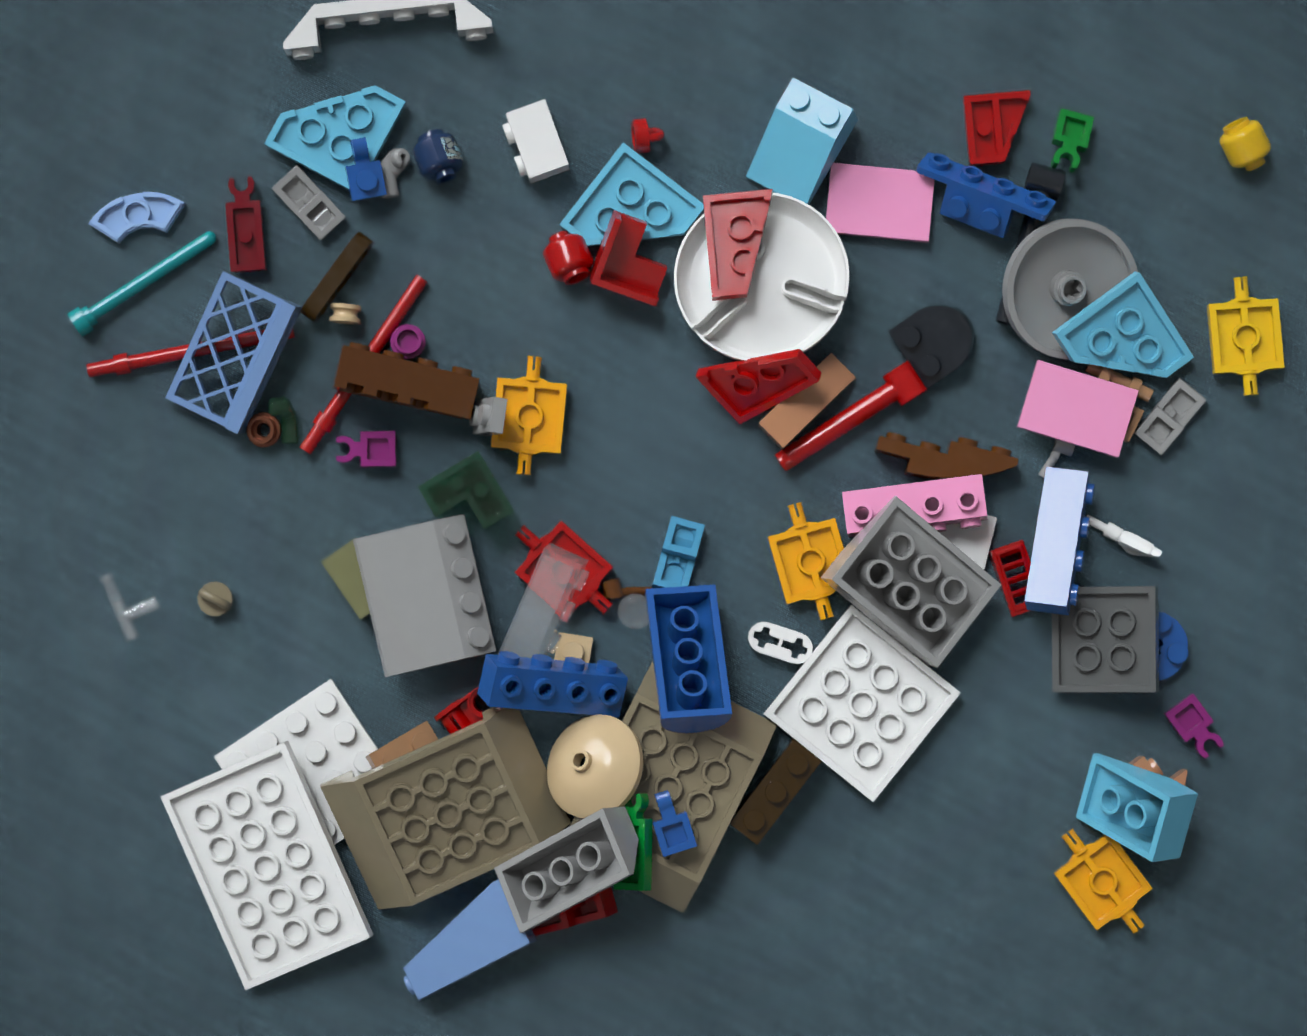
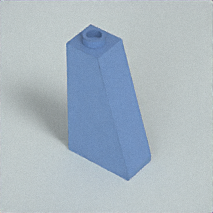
(467, 944)

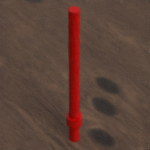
(124, 363)
(325, 420)

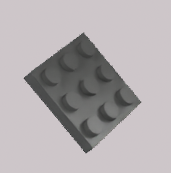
(1108, 641)

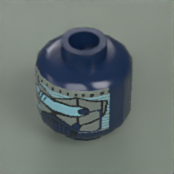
(438, 156)

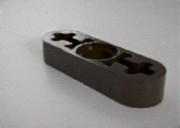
(337, 277)

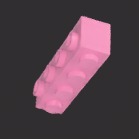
(936, 501)

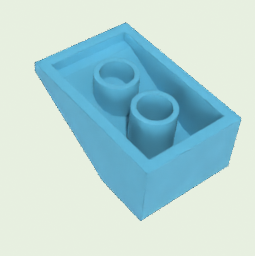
(801, 142)
(1137, 808)

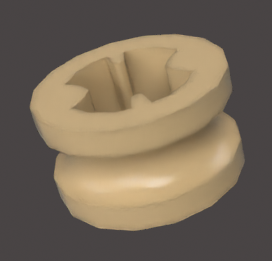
(345, 313)

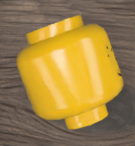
(1245, 143)

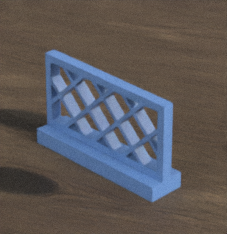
(260, 367)

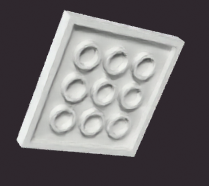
(862, 703)
(323, 738)

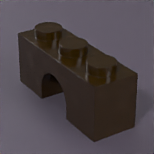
(775, 791)

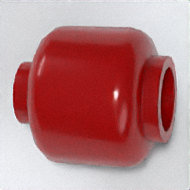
(568, 258)

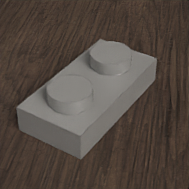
(488, 416)

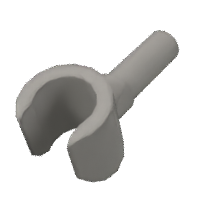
(1058, 447)

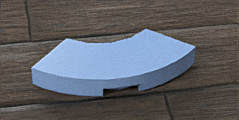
(135, 213)

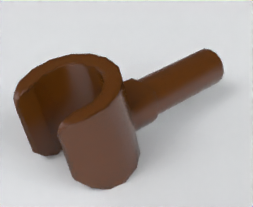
(613, 590)

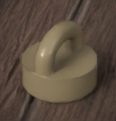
(215, 598)

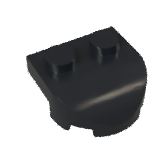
(935, 341)

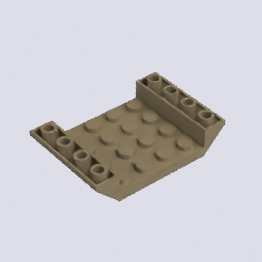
(704, 778)
(446, 810)

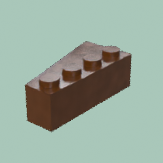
(405, 382)

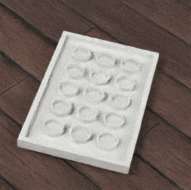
(267, 865)

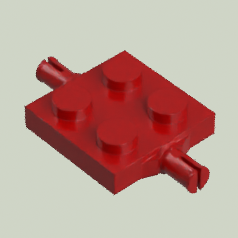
(567, 539)

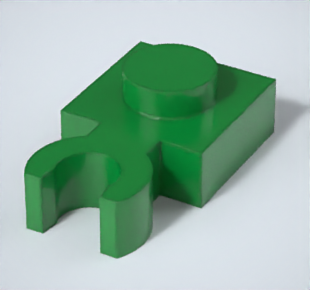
(1072, 135)

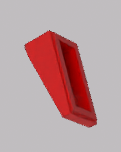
(1000, 569)

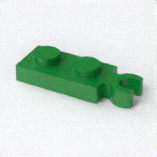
(642, 876)

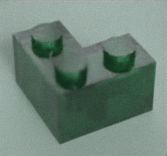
(471, 483)

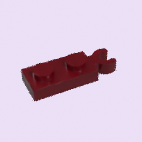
(245, 230)

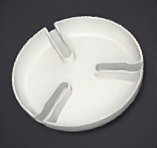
(792, 293)

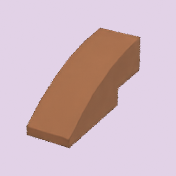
(795, 413)

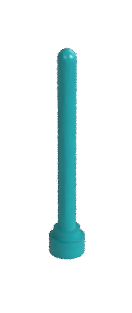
(86, 317)

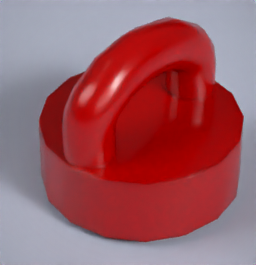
(643, 135)

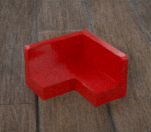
(620, 268)

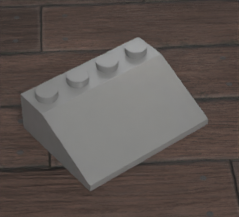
(911, 582)
(424, 595)

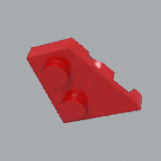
(992, 124)

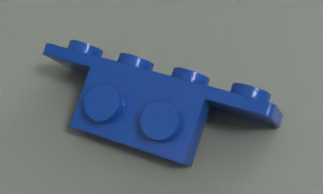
(981, 198)

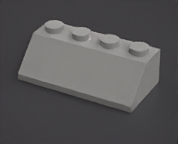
(569, 867)

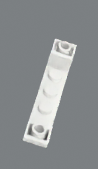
(305, 37)

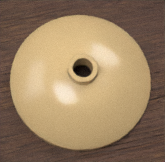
(610, 766)

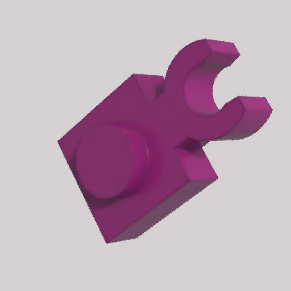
(374, 448)
(1190, 721)

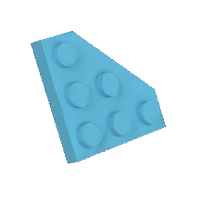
(322, 132)
(636, 189)
(1125, 332)

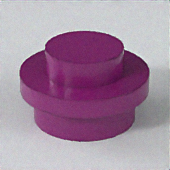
(408, 341)

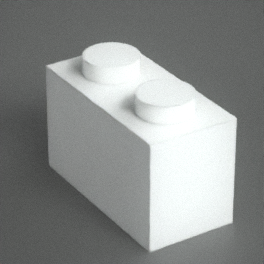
(536, 141)

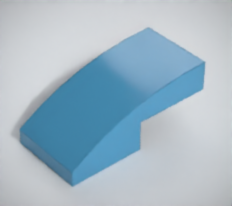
(678, 553)

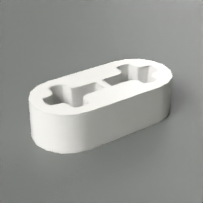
(782, 634)

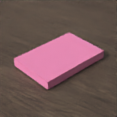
(879, 202)
(1077, 408)

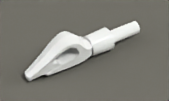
(1129, 541)

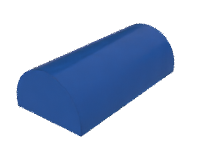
(688, 658)

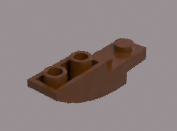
(960, 459)

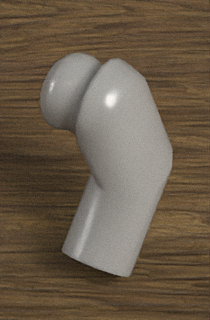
(392, 166)

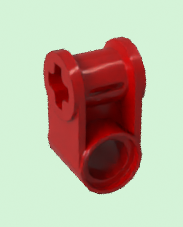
(464, 712)

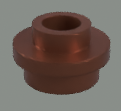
(254, 433)

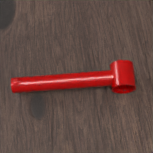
(900, 385)

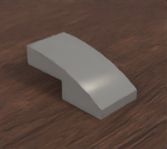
(308, 202)
(1170, 416)

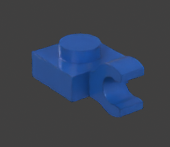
(365, 177)
(674, 829)

